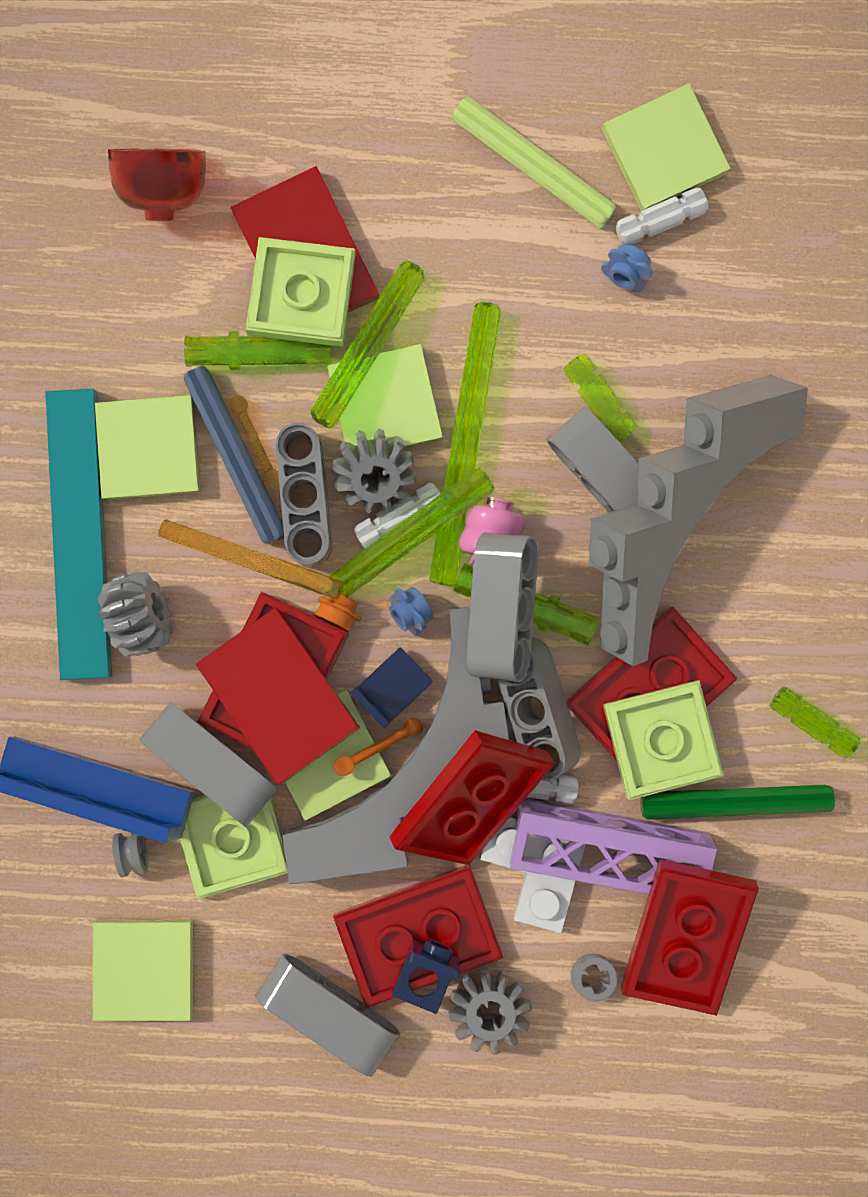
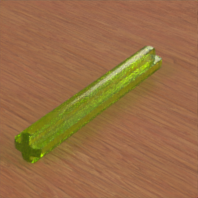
(367, 344)
(414, 531)

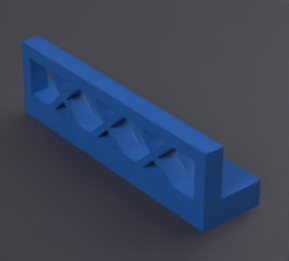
(94, 790)

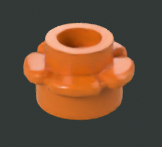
(338, 612)

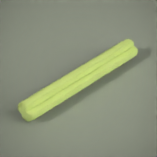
(534, 162)

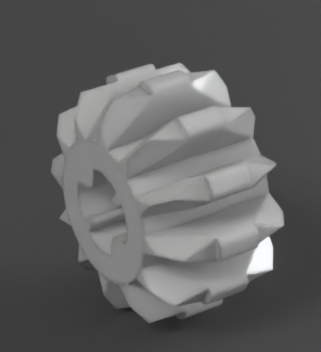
(359, 462)
(135, 614)
(497, 1028)

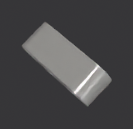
(597, 460)
(295, 473)
(502, 606)
(557, 724)
(208, 764)
(327, 1015)

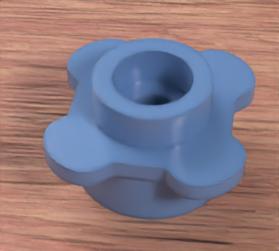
(628, 267)
(410, 610)

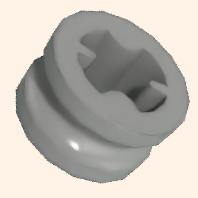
(130, 854)
(584, 989)

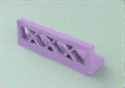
(604, 831)

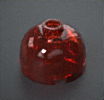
(157, 179)

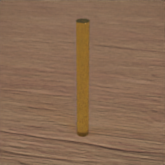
(251, 559)

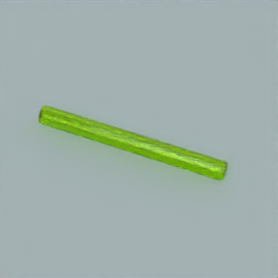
(466, 433)

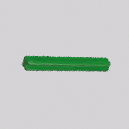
(738, 802)

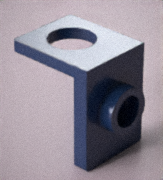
(392, 687)
(433, 957)

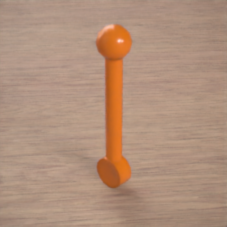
(345, 765)

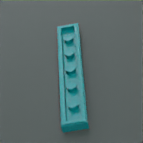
(77, 533)

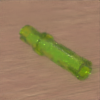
(252, 350)
(548, 612)

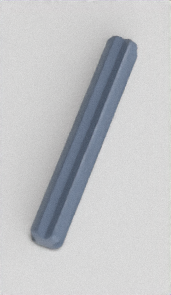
(234, 454)

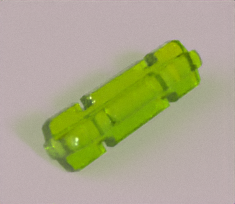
(599, 397)
(815, 722)

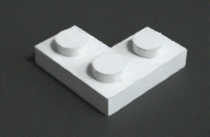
(542, 897)

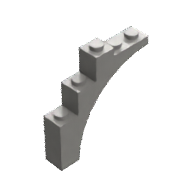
(674, 489)
(359, 837)

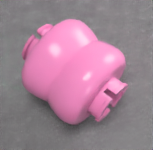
(491, 517)

